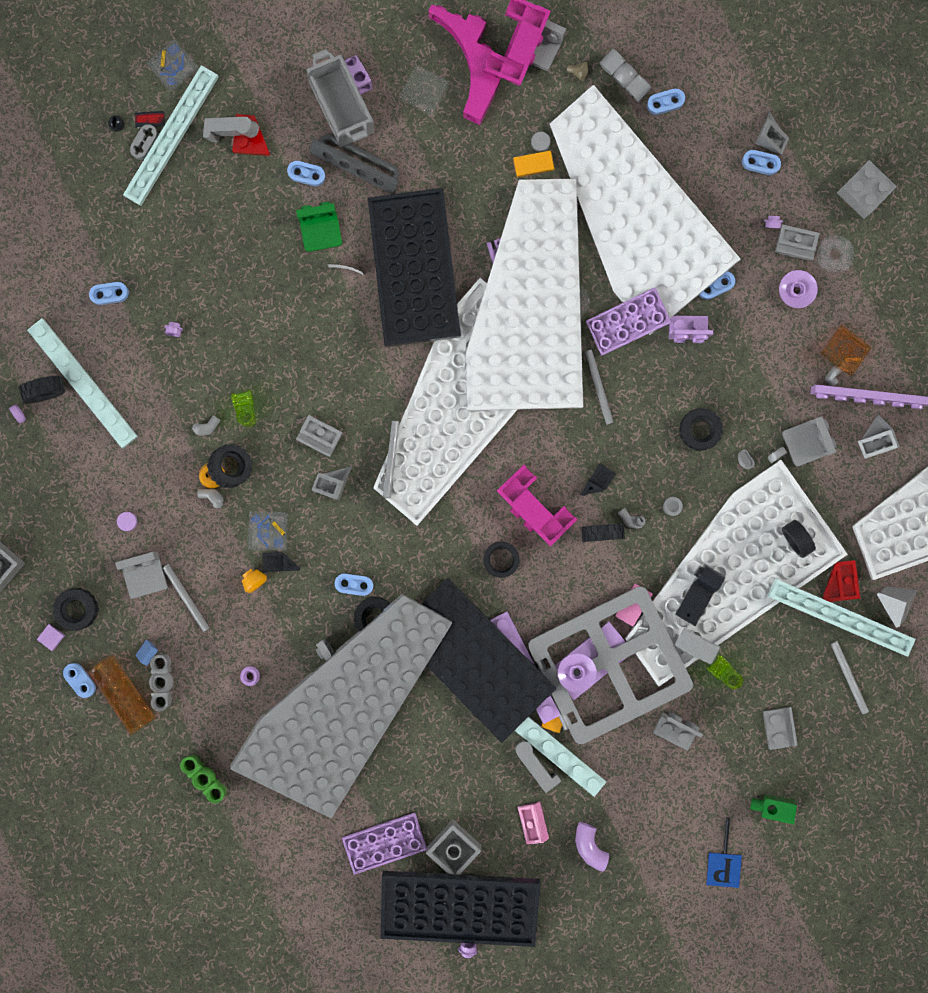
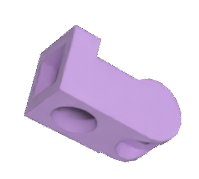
(359, 74)

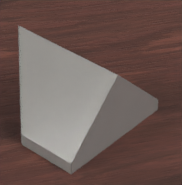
(771, 136)
(878, 438)
(332, 483)
(897, 602)

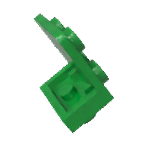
(319, 226)

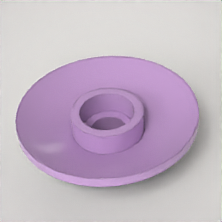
(804, 282)
(584, 679)

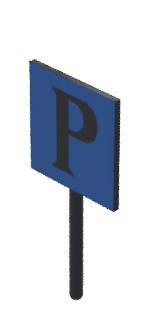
(723, 867)

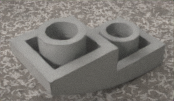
(697, 646)

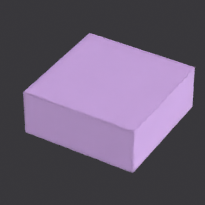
(51, 637)

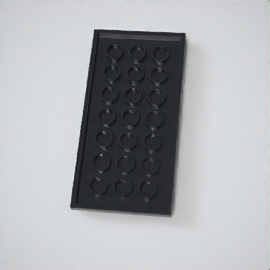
(414, 267)
(484, 665)
(459, 908)

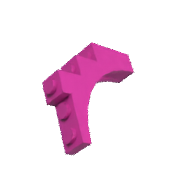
(468, 35)

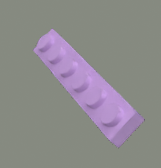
(877, 397)
(548, 709)

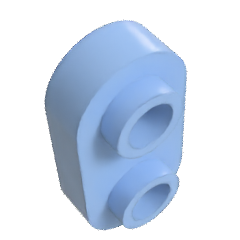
(664, 100)
(761, 160)
(306, 174)
(718, 288)
(109, 293)
(354, 583)
(81, 678)

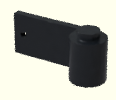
(699, 594)

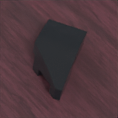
(599, 480)
(278, 562)

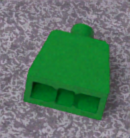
(784, 811)

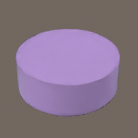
(17, 413)
(127, 521)

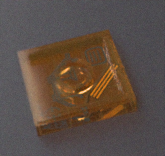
(845, 350)

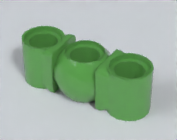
(195, 775)

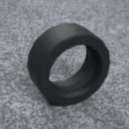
(798, 538)
(515, 563)

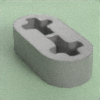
(140, 139)

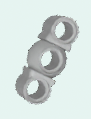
(625, 75)
(158, 691)

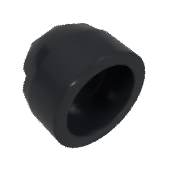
(119, 123)

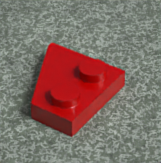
(252, 146)
(842, 582)

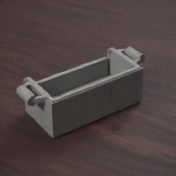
(339, 98)

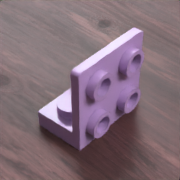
(689, 328)

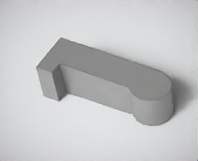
(229, 126)
(525, 753)

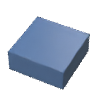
(146, 652)

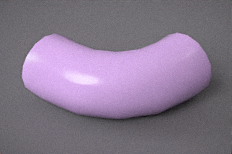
(588, 849)

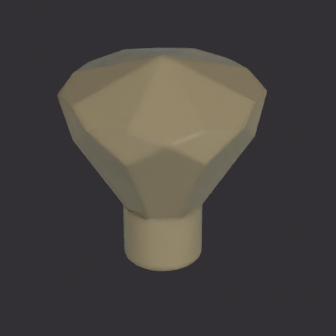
(579, 70)

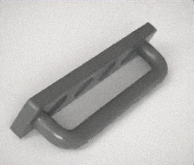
(371, 175)

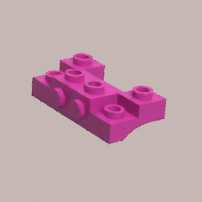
(523, 43)
(534, 514)

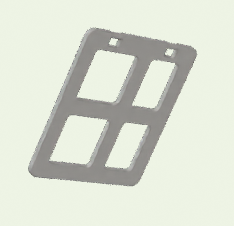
(609, 659)

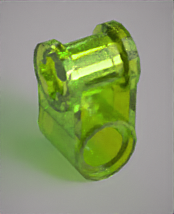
(244, 404)
(723, 670)

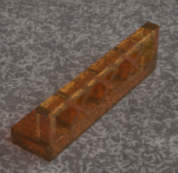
(123, 693)

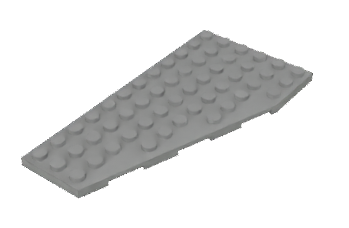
(335, 717)

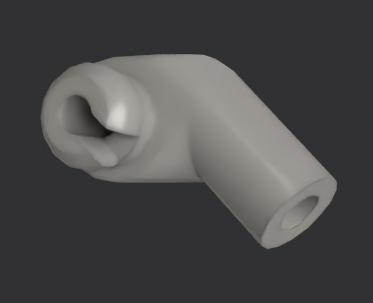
(831, 376)
(206, 429)
(213, 495)
(631, 521)

